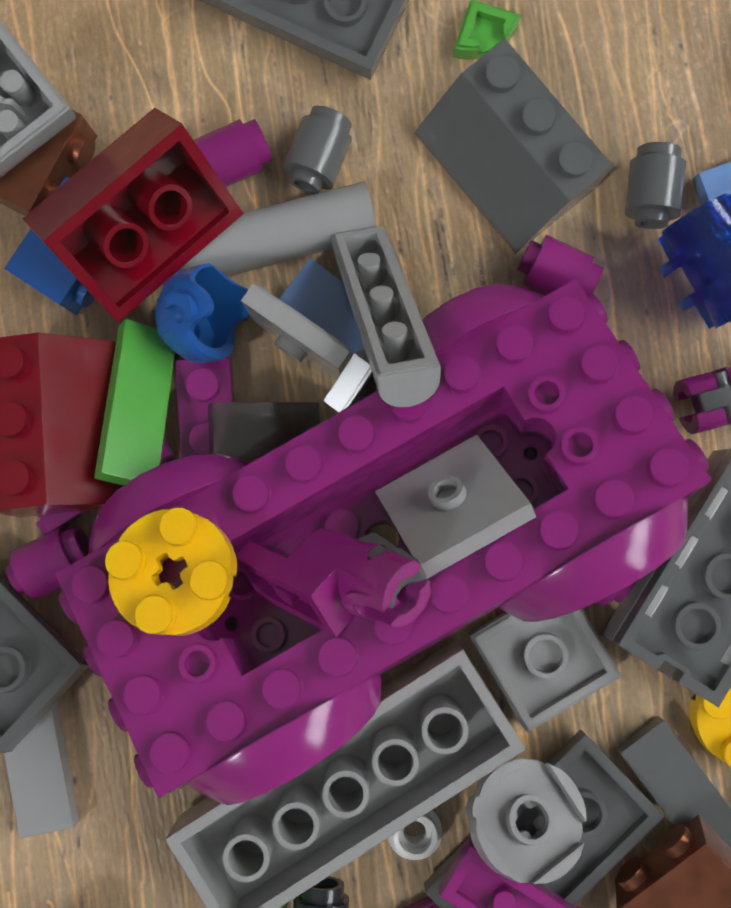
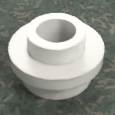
(422, 845)

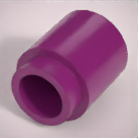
(235, 150)
(555, 264)
(37, 561)

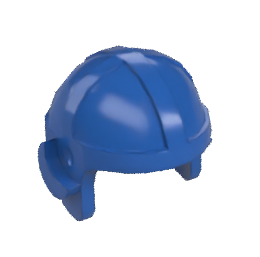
(200, 313)

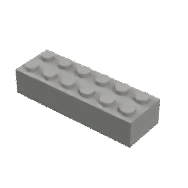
(418, 750)

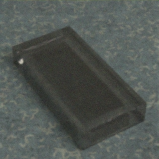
(257, 428)

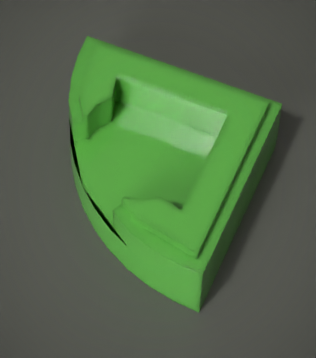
(483, 29)

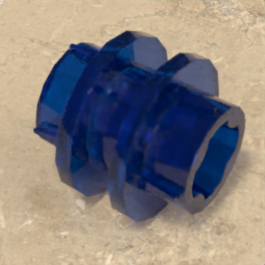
(702, 249)

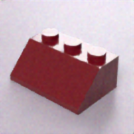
(135, 213)
(52, 423)

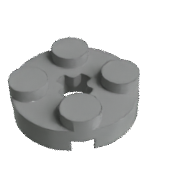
(559, 825)

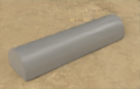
(288, 230)
(387, 317)

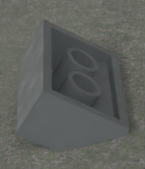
(512, 146)

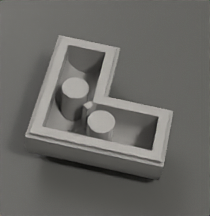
(28, 105)

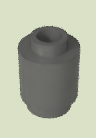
(318, 150)
(655, 185)

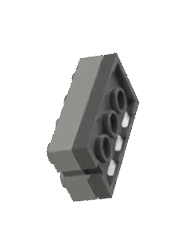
(683, 608)

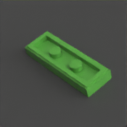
(135, 404)

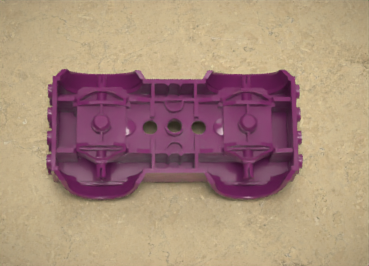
(276, 695)

